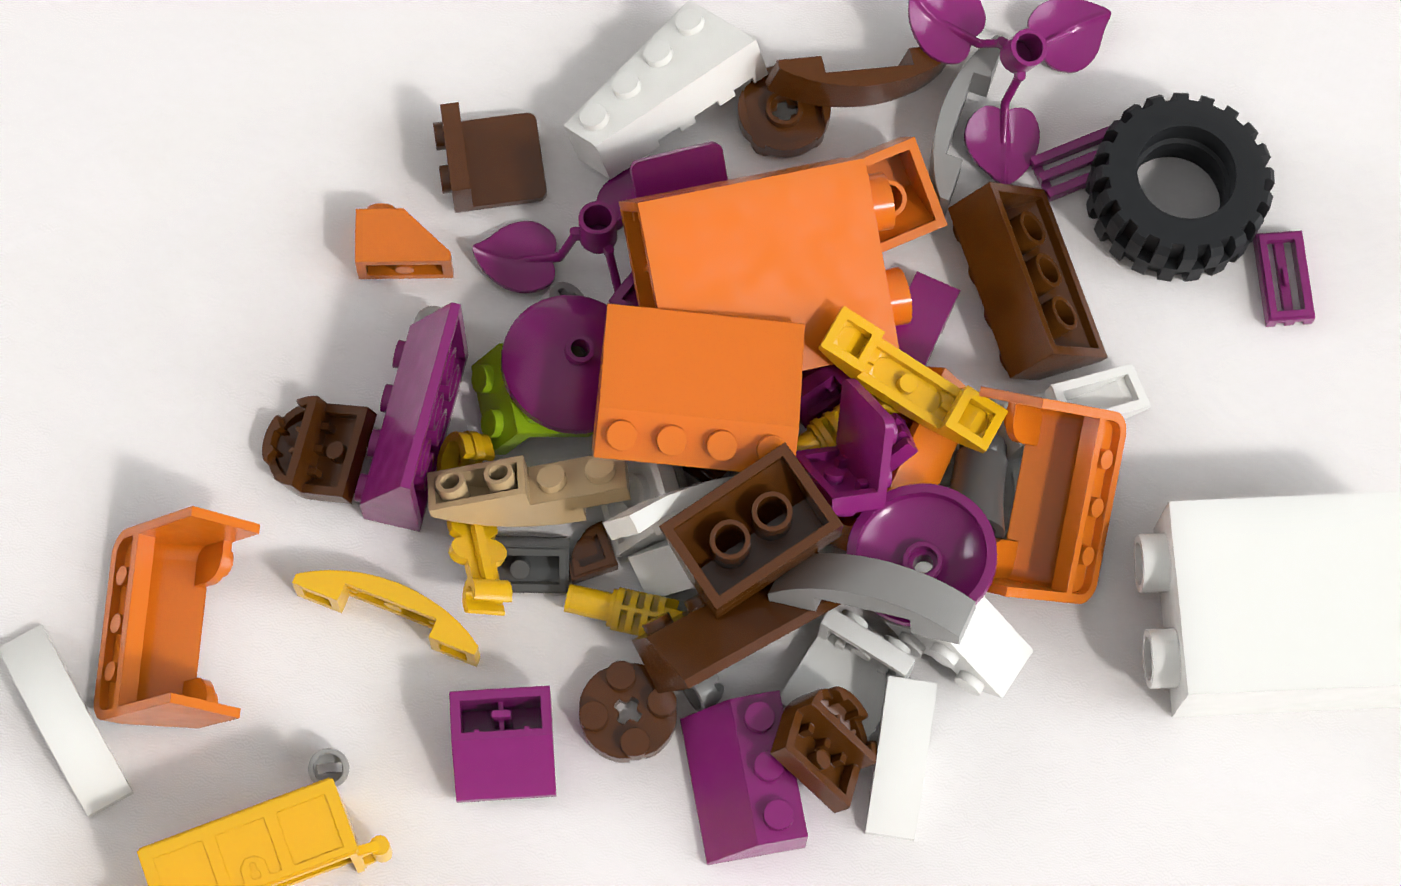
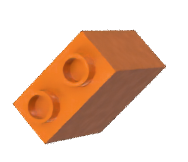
(772, 249)

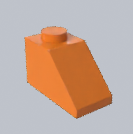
(397, 246)

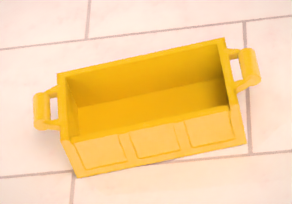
(265, 844)

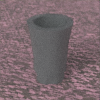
(983, 480)

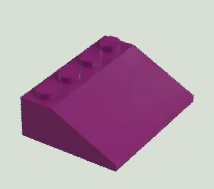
(414, 420)

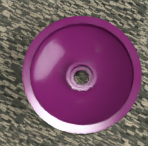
(542, 370)
(933, 527)

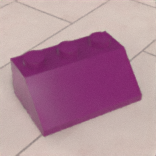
(740, 791)

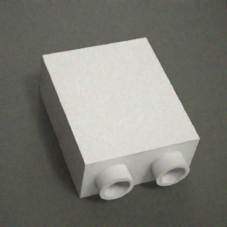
(1275, 603)

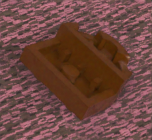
(319, 448)
(825, 744)

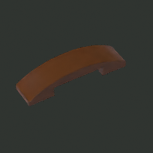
(809, 83)

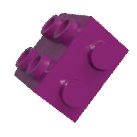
(678, 169)
(858, 468)

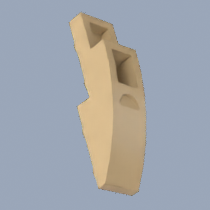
(523, 496)

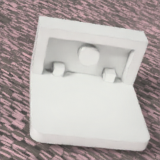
(853, 659)

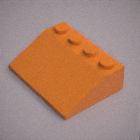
(696, 388)

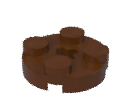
(775, 136)
(599, 717)

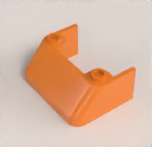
(1059, 497)
(157, 620)

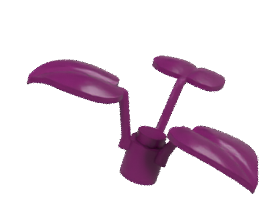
(1057, 31)
(524, 252)

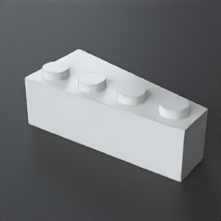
(662, 88)

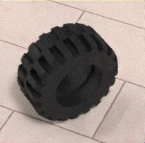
(1196, 134)

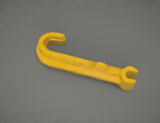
(475, 543)

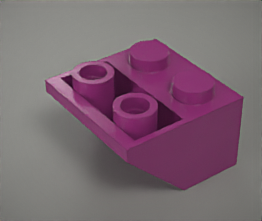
(502, 744)

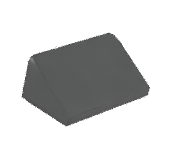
(536, 564)

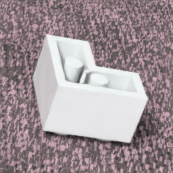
(986, 657)

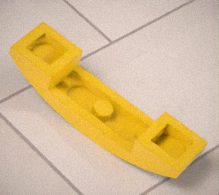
(908, 385)
(334, 587)

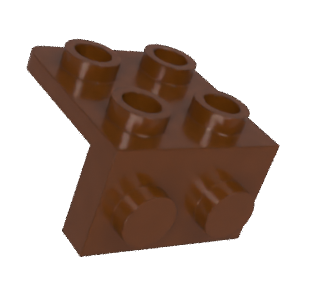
(490, 160)

